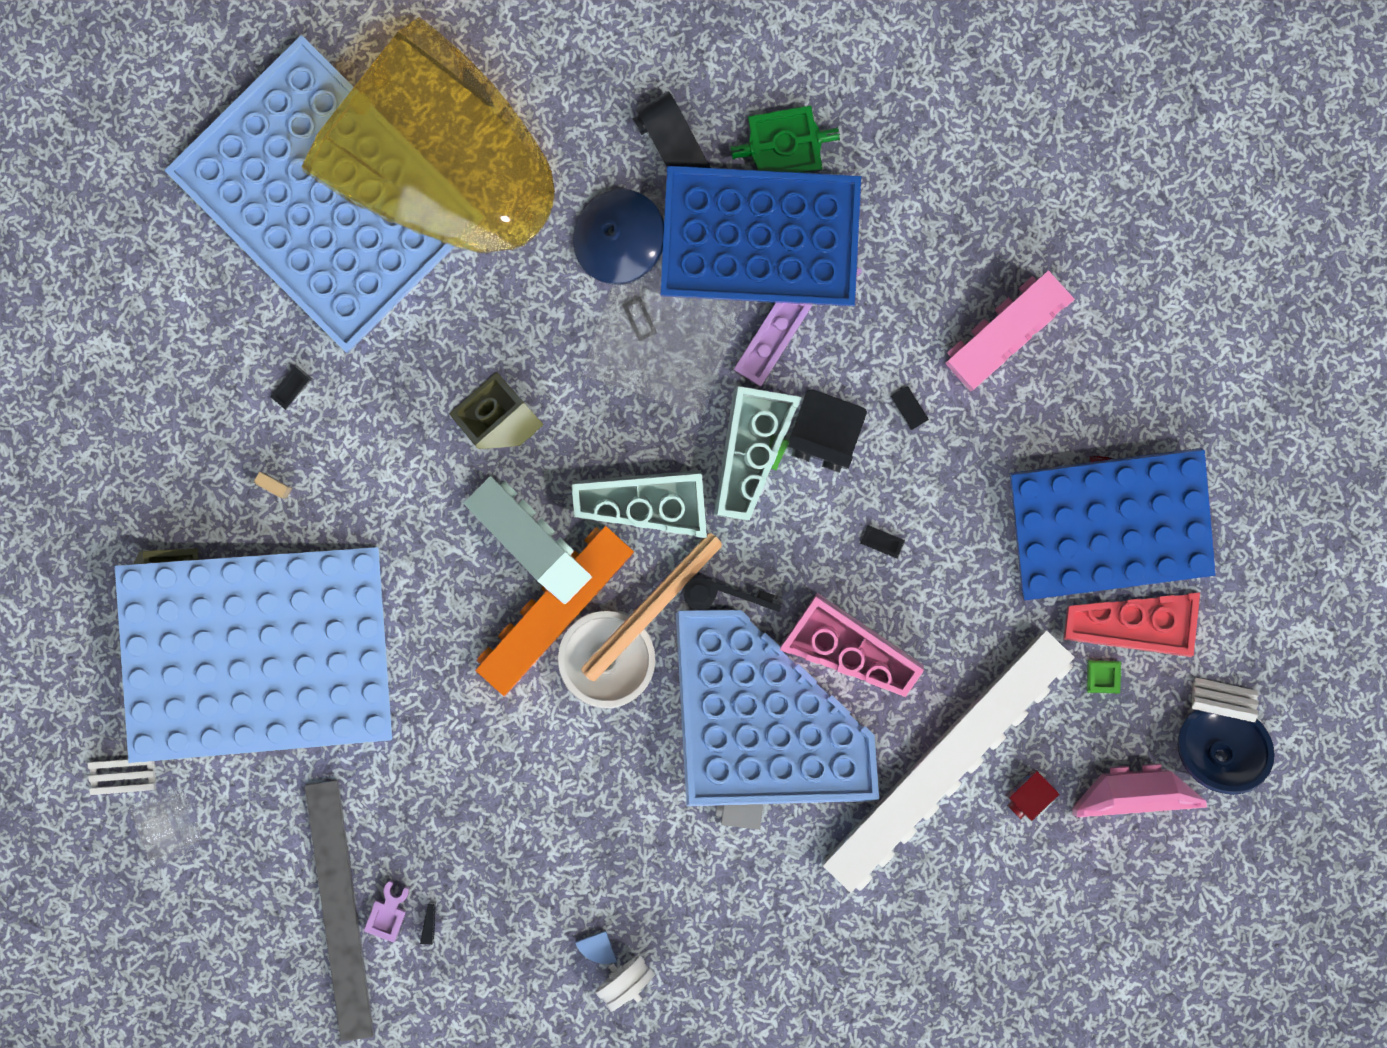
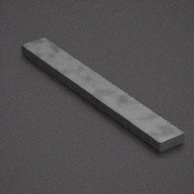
(339, 910)

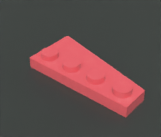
(1149, 624)

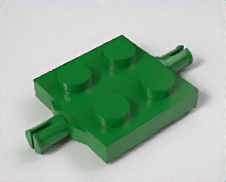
(785, 141)

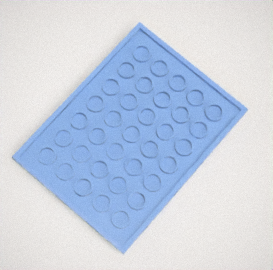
(317, 246)
(252, 654)

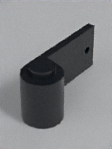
(669, 132)
(702, 592)

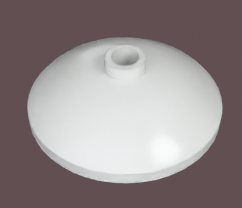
(623, 679)

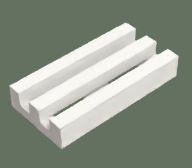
(1223, 697)
(94, 778)

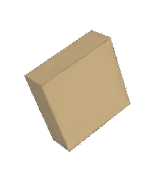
(272, 485)

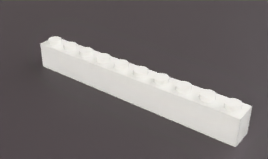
(947, 761)

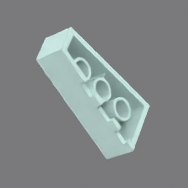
(747, 451)
(645, 501)
(527, 539)

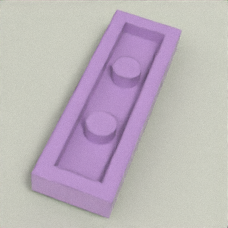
(771, 341)

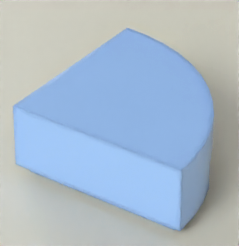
(597, 948)

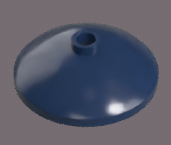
(631, 248)
(1241, 744)

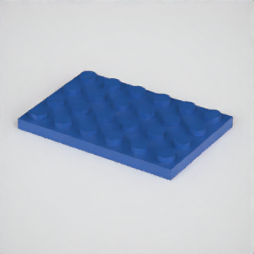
(760, 236)
(1113, 524)

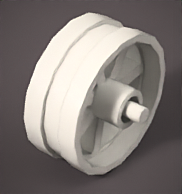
(625, 983)

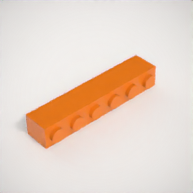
(549, 617)

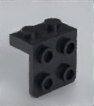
(826, 430)

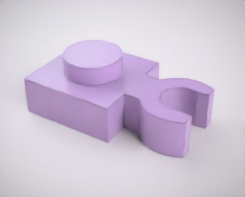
(386, 916)

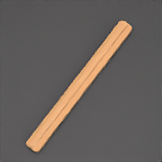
(651, 607)

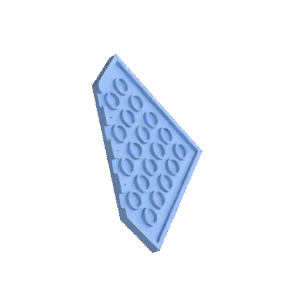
(762, 723)

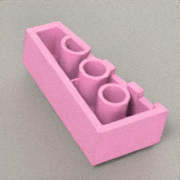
(1009, 330)
(851, 648)

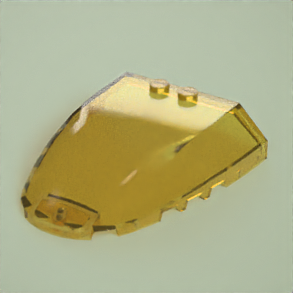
(435, 149)

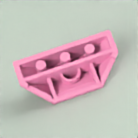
(1137, 792)

